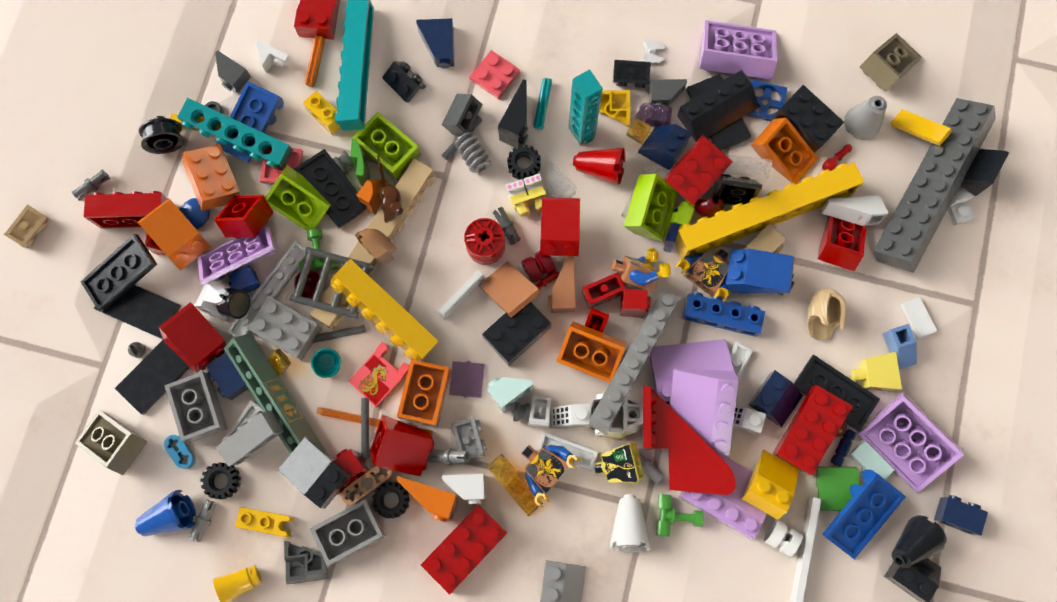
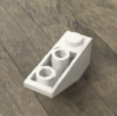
(859, 210)

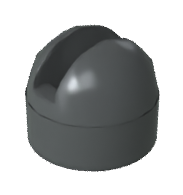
(139, 347)

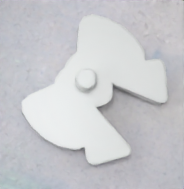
(651, 48)

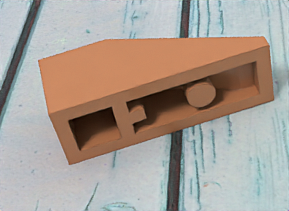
(563, 291)

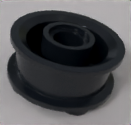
(161, 135)

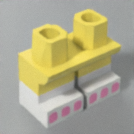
(518, 195)

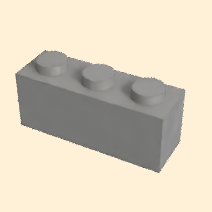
(249, 438)

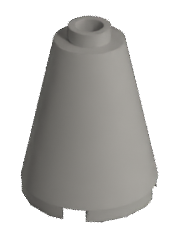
(866, 118)

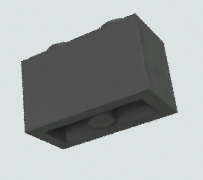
(462, 114)

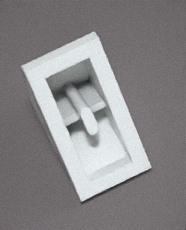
(540, 412)

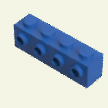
(723, 314)

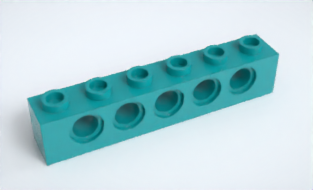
(584, 107)
(193, 111)

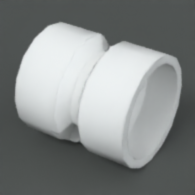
(778, 532)

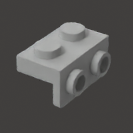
(468, 438)

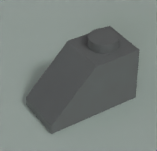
(231, 73)
(665, 91)

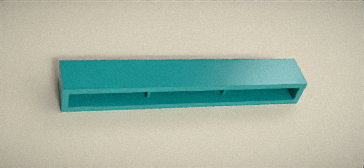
(355, 65)

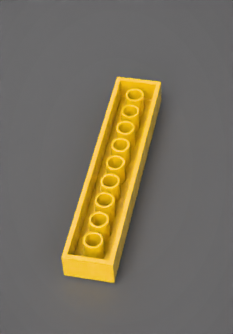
(771, 209)

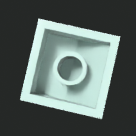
(508, 391)

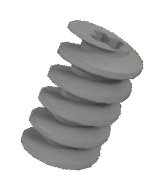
(471, 153)

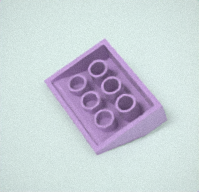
(737, 48)
(235, 255)
(696, 355)
(706, 404)
(911, 442)
(730, 508)

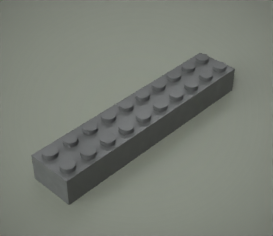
(934, 186)

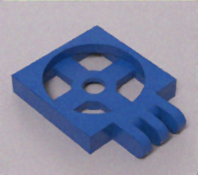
(762, 114)

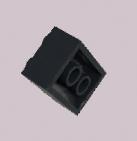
(810, 117)
(514, 335)

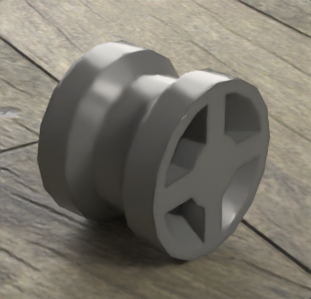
(344, 161)
(522, 412)

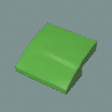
(360, 163)
(835, 485)

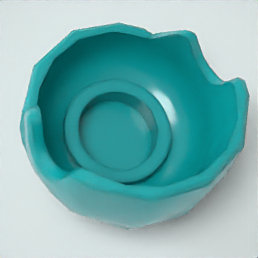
(326, 362)

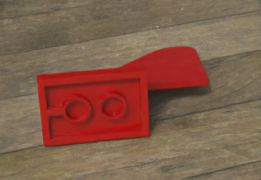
(691, 460)

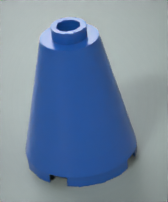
(168, 515)

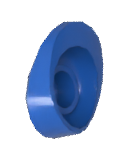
(193, 212)

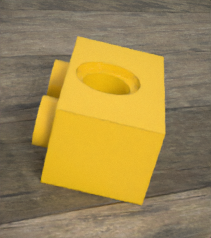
(322, 111)

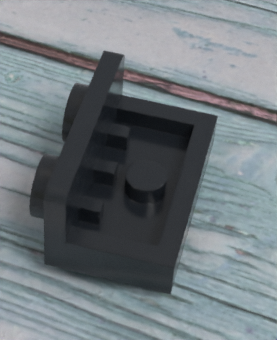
(631, 72)
(403, 80)

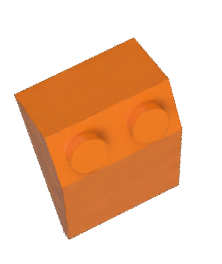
(786, 149)
(174, 234)
(435, 501)

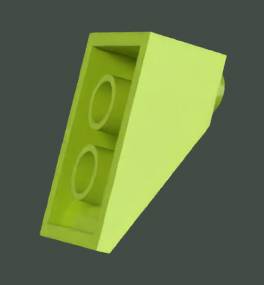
(297, 199)

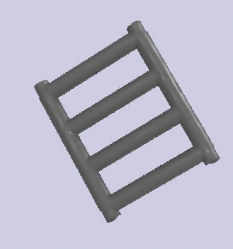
(315, 302)

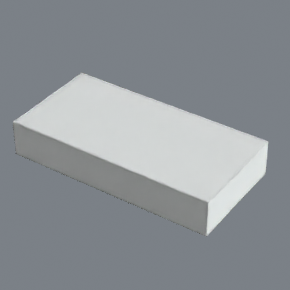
(918, 317)

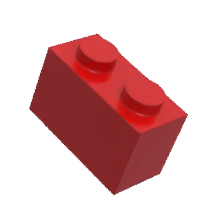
(603, 290)
(634, 303)

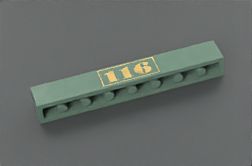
(270, 391)

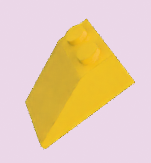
(771, 485)

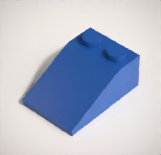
(759, 272)

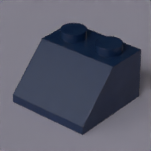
(665, 144)
(776, 398)

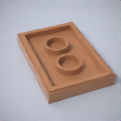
(509, 289)

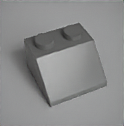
(562, 582)

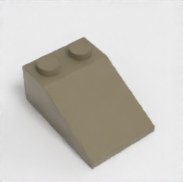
(890, 62)
(111, 443)

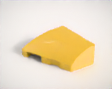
(616, 105)

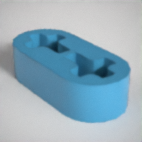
(176, 454)

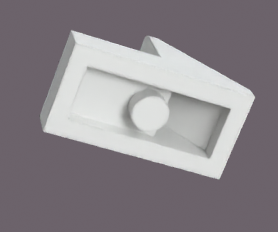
(270, 55)
(959, 208)

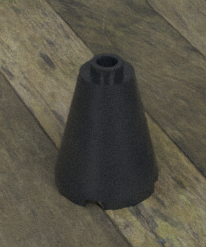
(918, 542)

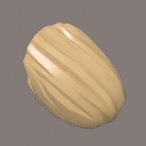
(825, 313)

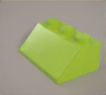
(651, 207)

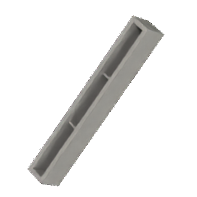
(633, 362)

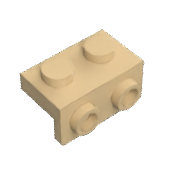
(26, 226)

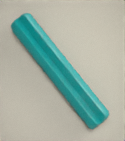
(542, 103)

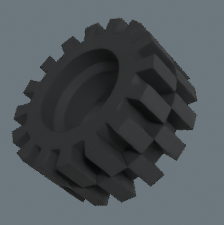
(523, 152)
(212, 472)
(378, 500)

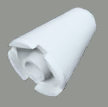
(630, 527)

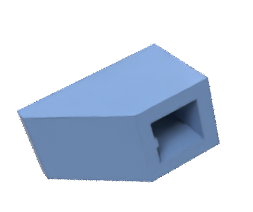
(903, 343)

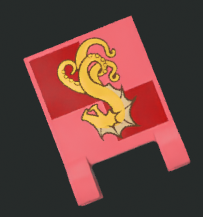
(378, 376)

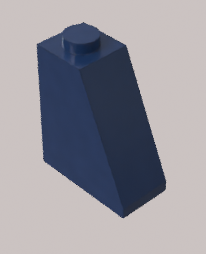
(439, 40)

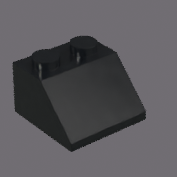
(984, 170)
(918, 580)

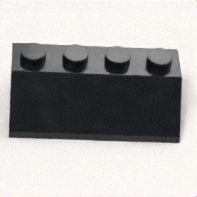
(719, 106)

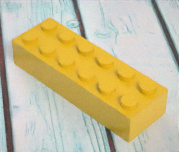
(383, 311)

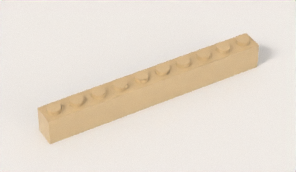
(411, 188)

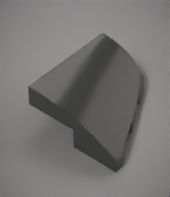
(303, 564)

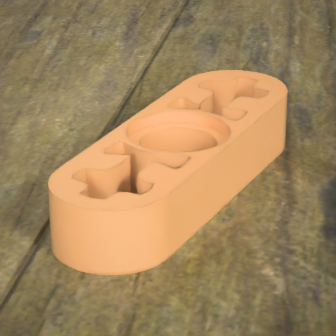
(358, 497)

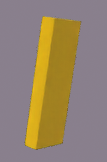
(921, 127)

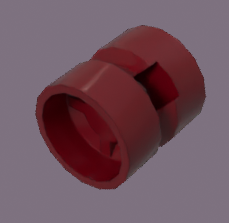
(536, 266)

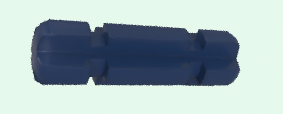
(843, 447)

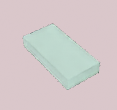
(870, 459)

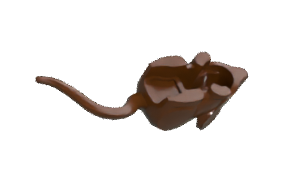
(390, 198)

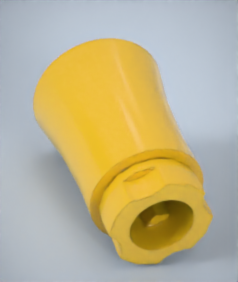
(236, 583)

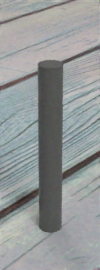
(451, 149)
(339, 333)
(364, 427)

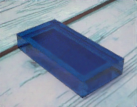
(671, 237)

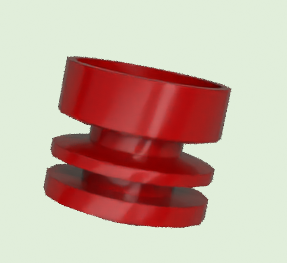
(493, 247)

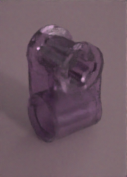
(655, 114)

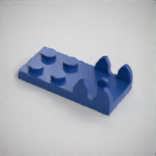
(255, 109)
(864, 513)

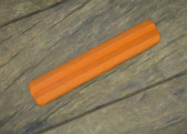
(314, 61)

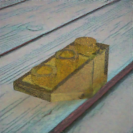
(513, 483)

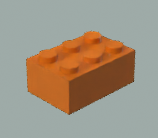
(210, 176)
(591, 352)
(424, 393)

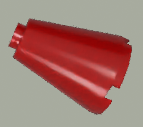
(602, 164)

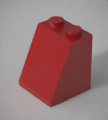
(560, 226)
(192, 338)
(401, 447)

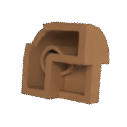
(377, 244)

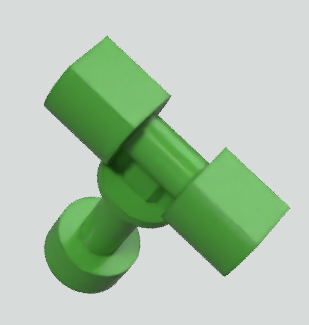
(315, 235)
(668, 516)

